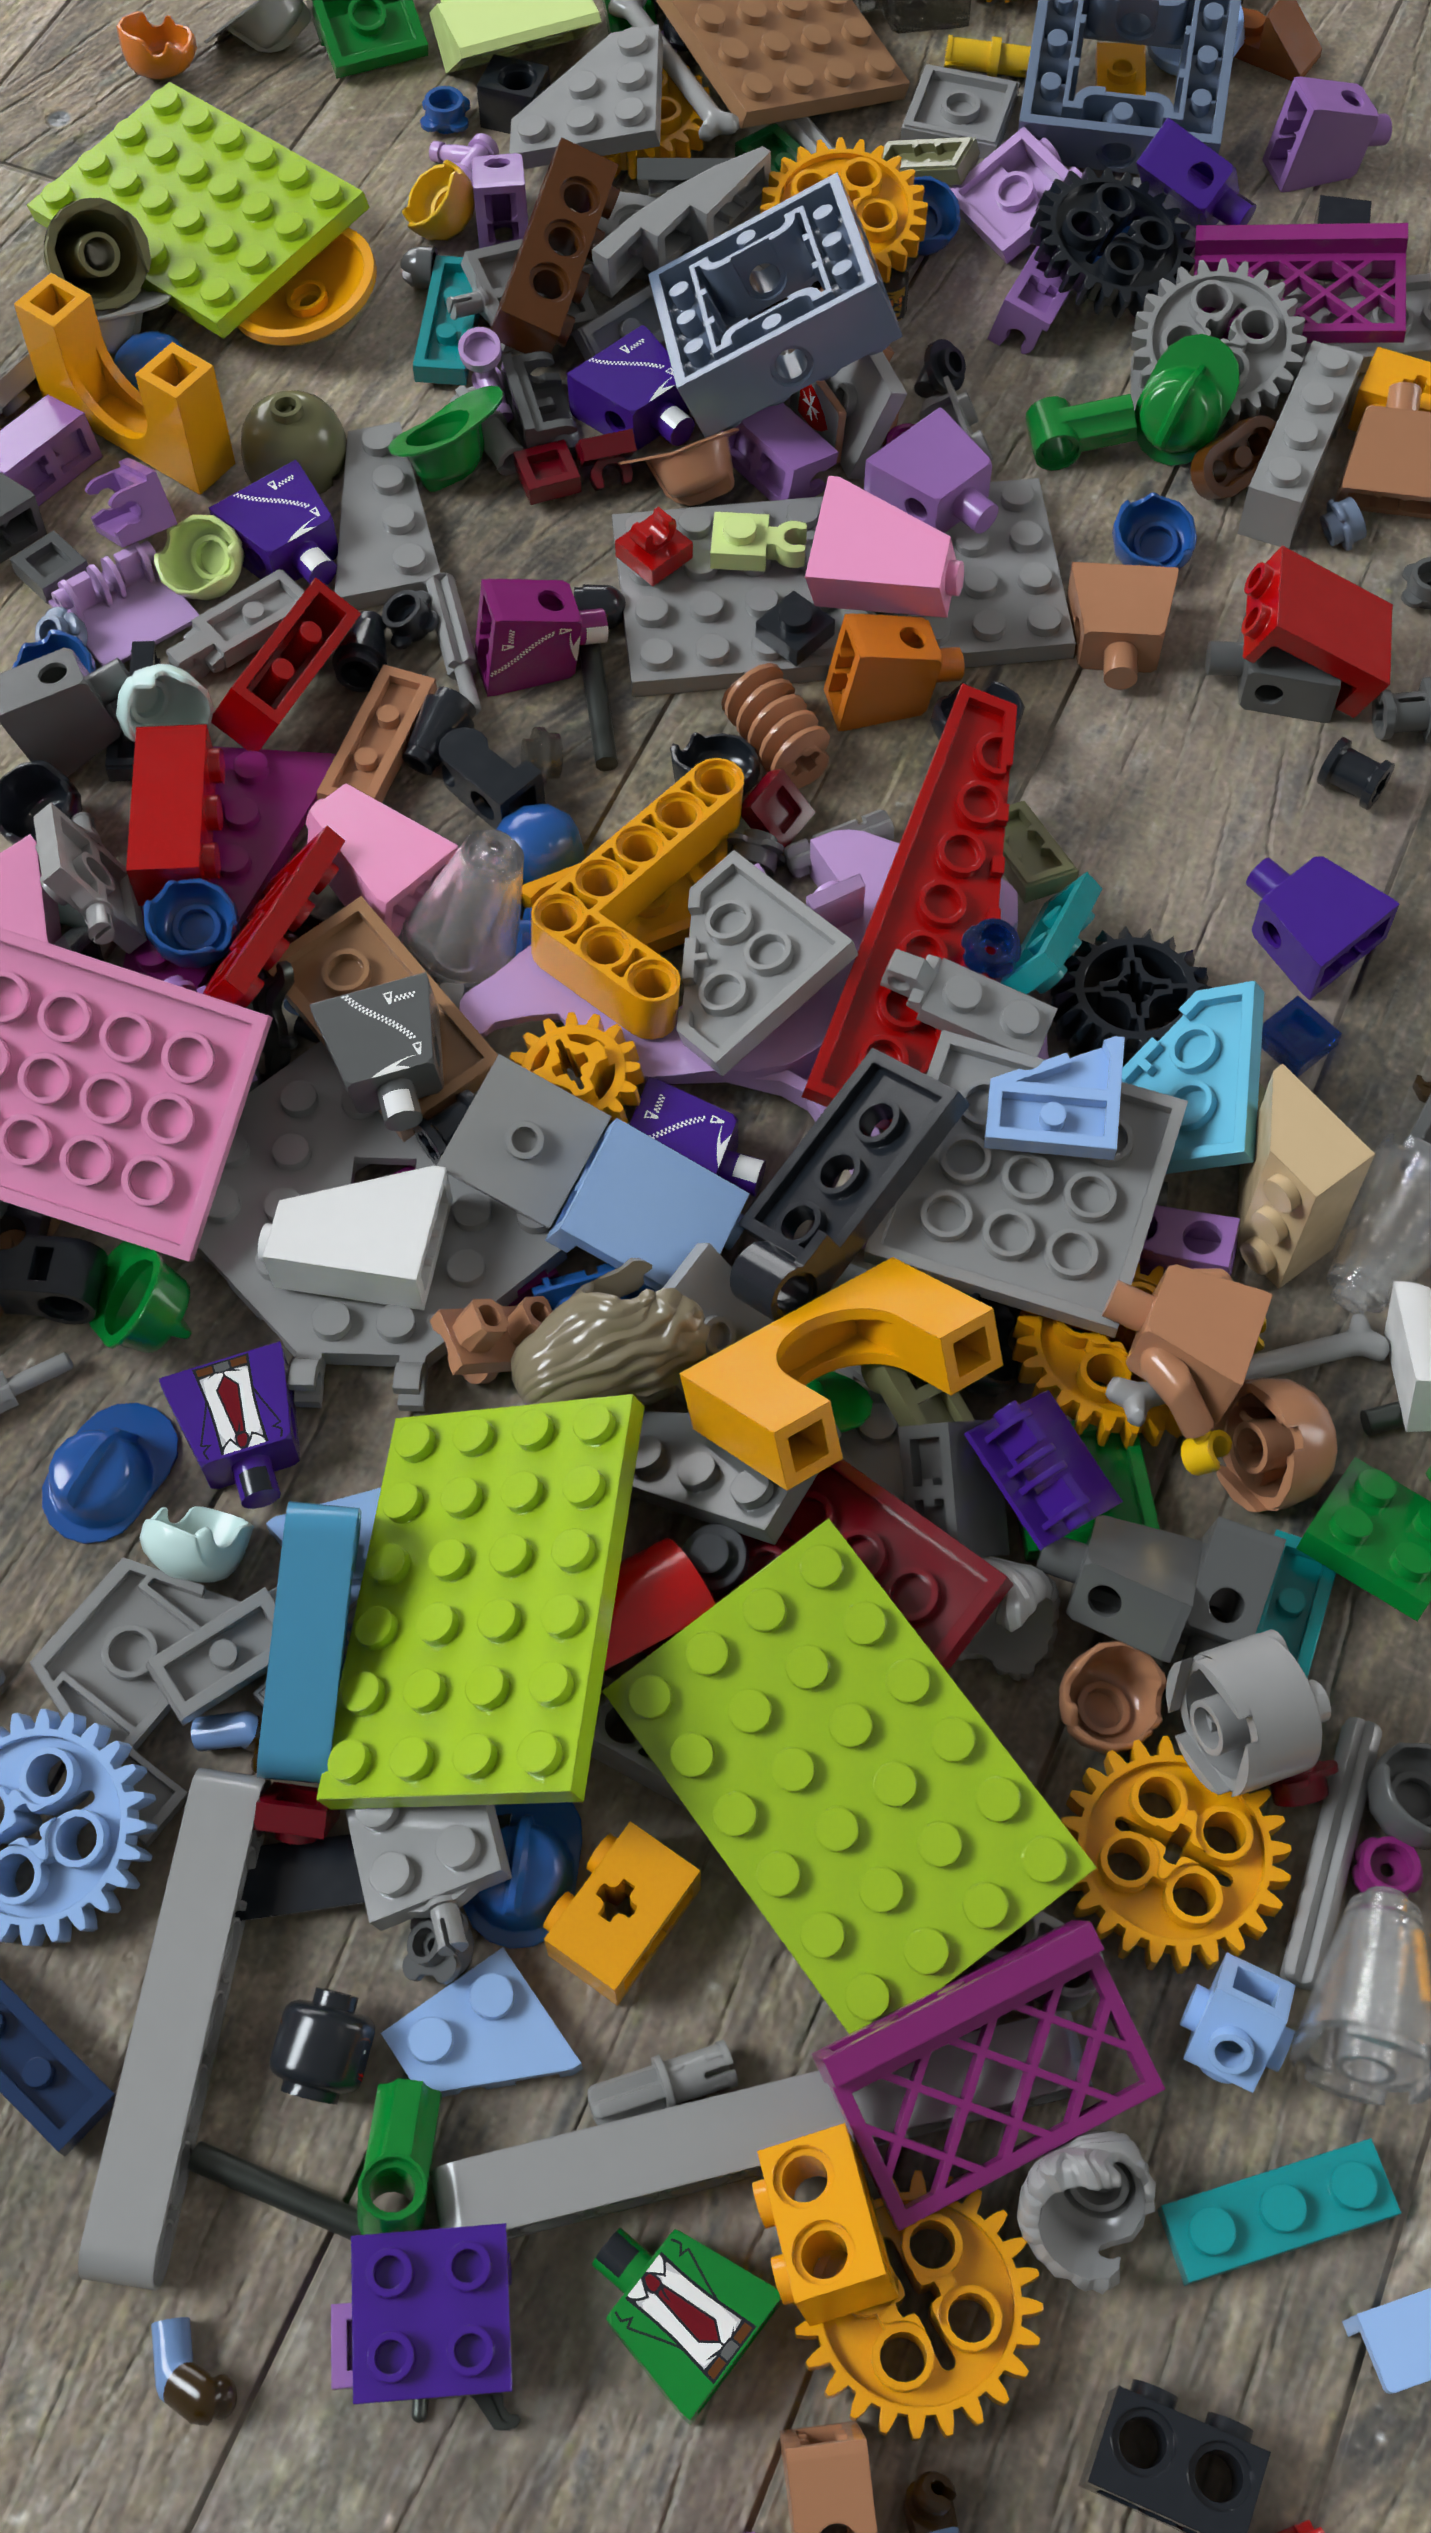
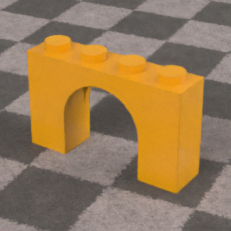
(172, 419)
(756, 1391)

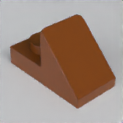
(1280, 41)

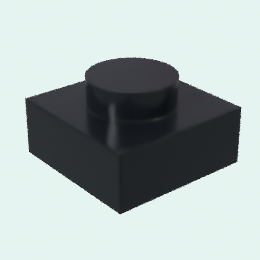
(795, 628)

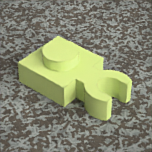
(747, 540)

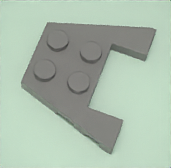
(100, 1671)

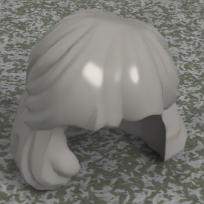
(1022, 1625)
(1083, 2202)

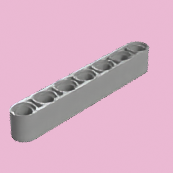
(174, 2036)

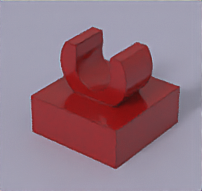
(654, 547)

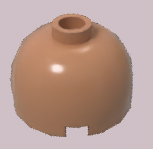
(1279, 1445)

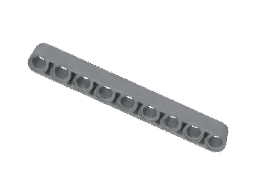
(719, 2138)

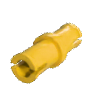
(987, 56)

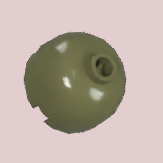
(293, 428)

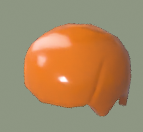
(155, 49)

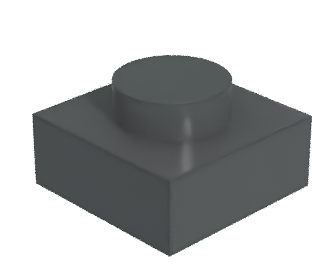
(47, 563)

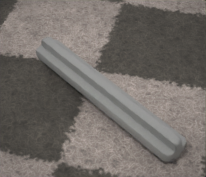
(1331, 1853)

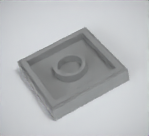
(961, 105)

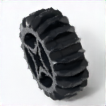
(1137, 991)

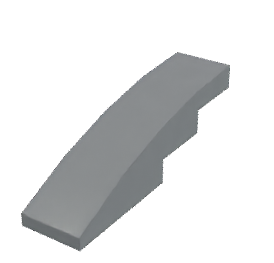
(681, 218)

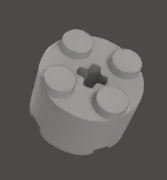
(1247, 1714)

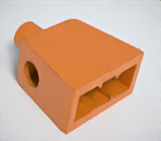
(886, 669)

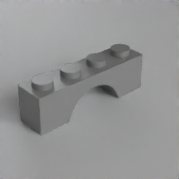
(1298, 444)

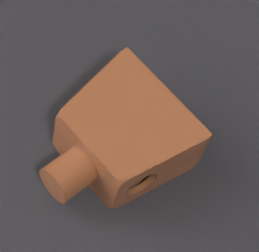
(1391, 457)
(1119, 617)
(828, 2478)

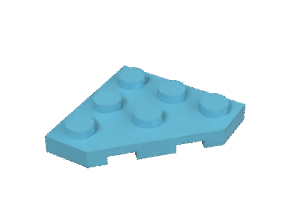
(1215, 1066)

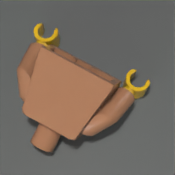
(1193, 1349)

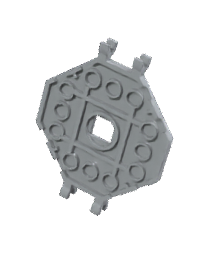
(307, 1138)

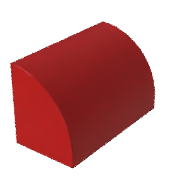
(654, 1599)

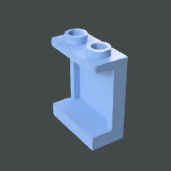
(646, 1205)

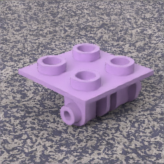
(123, 603)

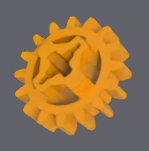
(595, 1056)

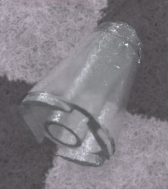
(470, 912)
(1386, 1229)
(1371, 2005)

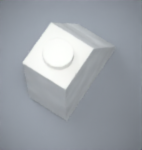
(361, 1239)

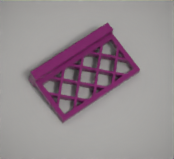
(1321, 252)
(959, 2009)

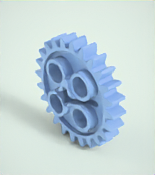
(65, 1883)

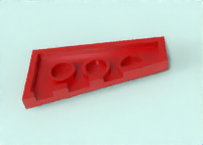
(282, 909)

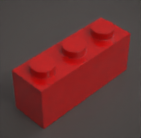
(284, 666)
(173, 808)

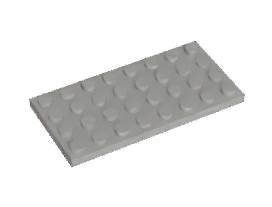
(701, 621)

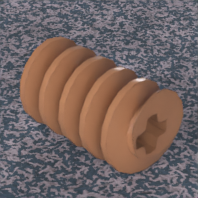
(777, 724)

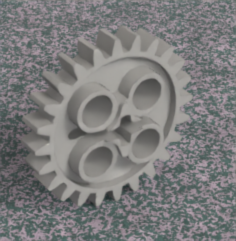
(1264, 363)

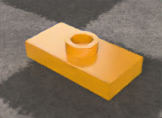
(1121, 67)

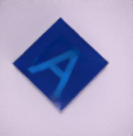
(1298, 1036)

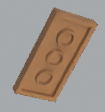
(360, 952)

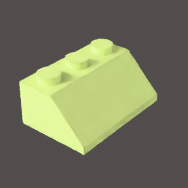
(476, 29)

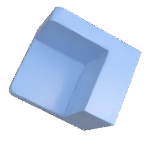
(1397, 2340)

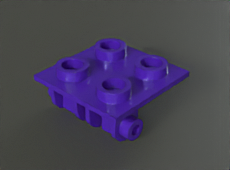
(1042, 1468)
(431, 2314)

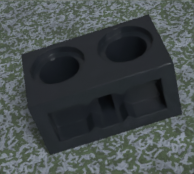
(1169, 2486)

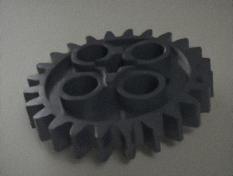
(1089, 217)

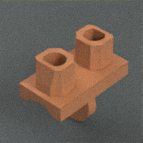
(486, 1335)

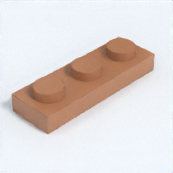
(379, 734)

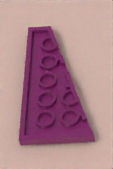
(263, 812)

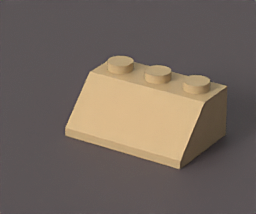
(1300, 1181)

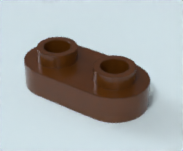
(1231, 458)

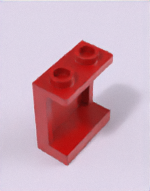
(1322, 623)

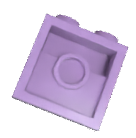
(1005, 191)

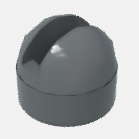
(418, 266)

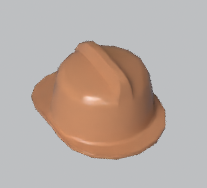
(695, 471)

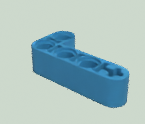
(308, 1640)

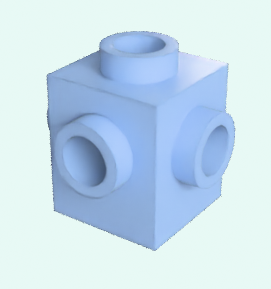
(1239, 2023)

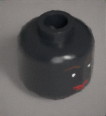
(322, 2046)

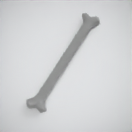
(714, 120)
(1358, 1340)

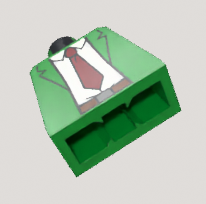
(684, 2314)

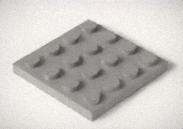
(1029, 1224)

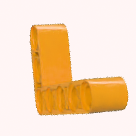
(583, 916)

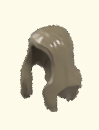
(612, 1344)

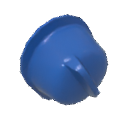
(108, 1472)
(544, 1864)

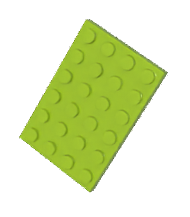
(217, 201)
(485, 1608)
(847, 1781)

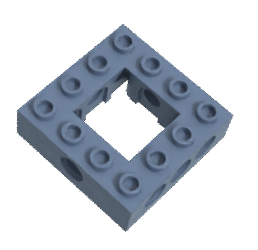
(1112, 127)
(738, 368)

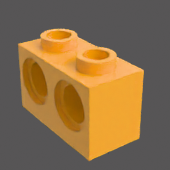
(836, 2220)

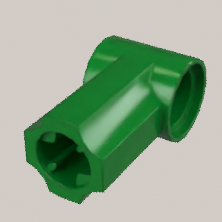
(1064, 431)
(399, 2155)

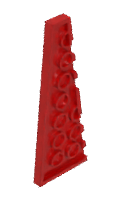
(934, 892)

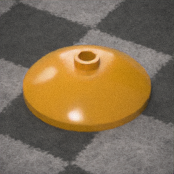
(318, 297)

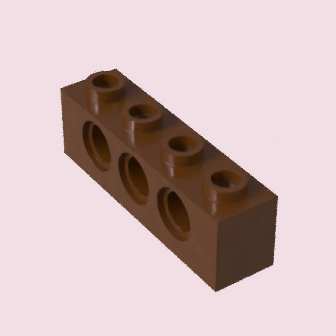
(573, 181)

